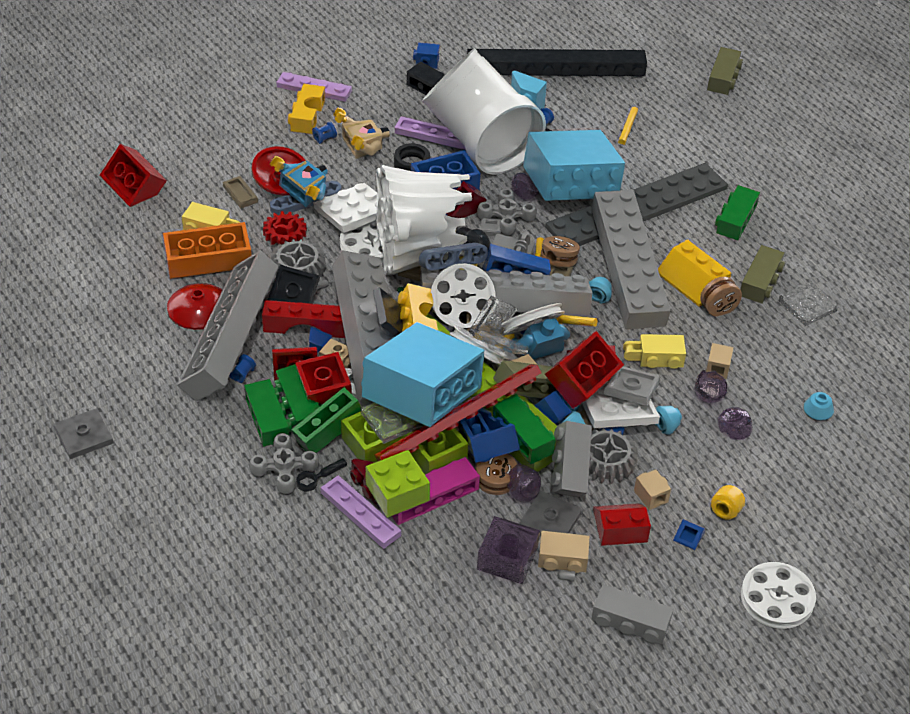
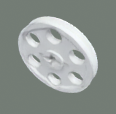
(361, 241)
(455, 288)
(532, 317)
(490, 353)
(783, 604)

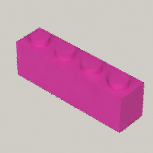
(446, 485)

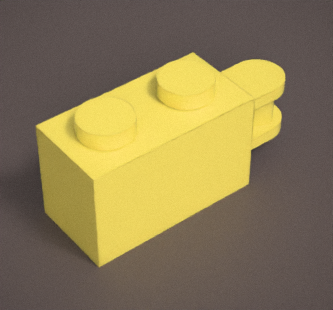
(202, 216)
(657, 351)

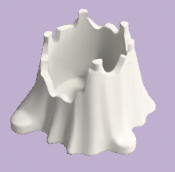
(414, 215)

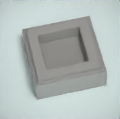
(490, 226)

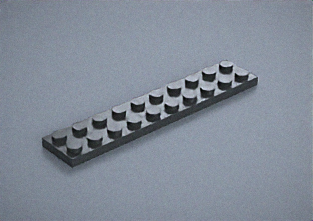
(652, 200)

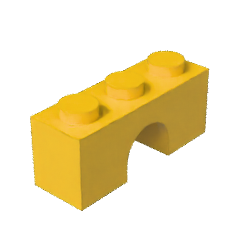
(305, 109)
(415, 305)

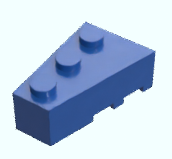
(512, 260)
(488, 436)

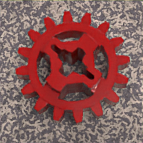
(284, 228)

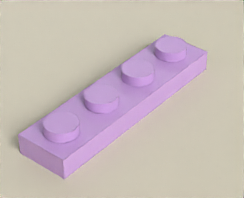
(332, 90)
(427, 132)
(361, 512)

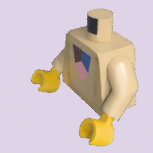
(361, 136)

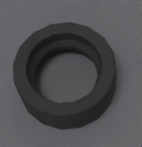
(409, 150)

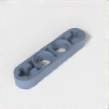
(286, 202)
(453, 256)

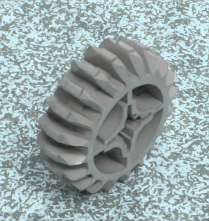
(300, 256)
(621, 456)

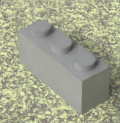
(571, 459)
(632, 614)

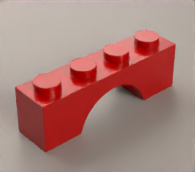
(281, 316)

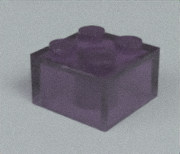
(508, 550)

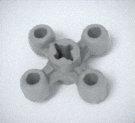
(507, 211)
(284, 463)

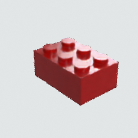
(584, 369)

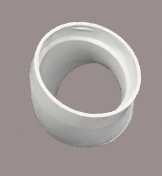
(485, 114)

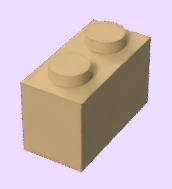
(563, 551)

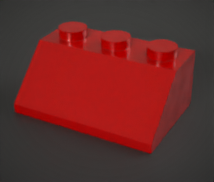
(132, 176)

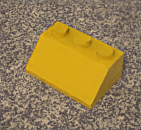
(690, 270)

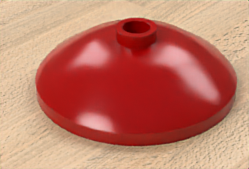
(265, 174)
(193, 305)

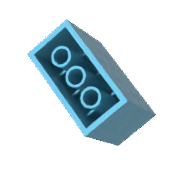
(572, 164)
(422, 373)

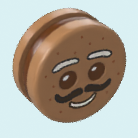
(560, 251)
(720, 296)
(495, 474)

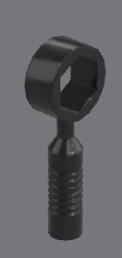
(324, 472)

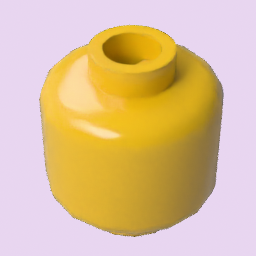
(728, 502)

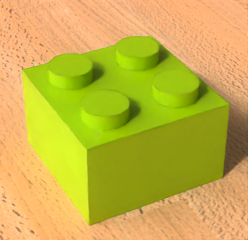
(397, 483)

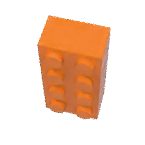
(206, 249)

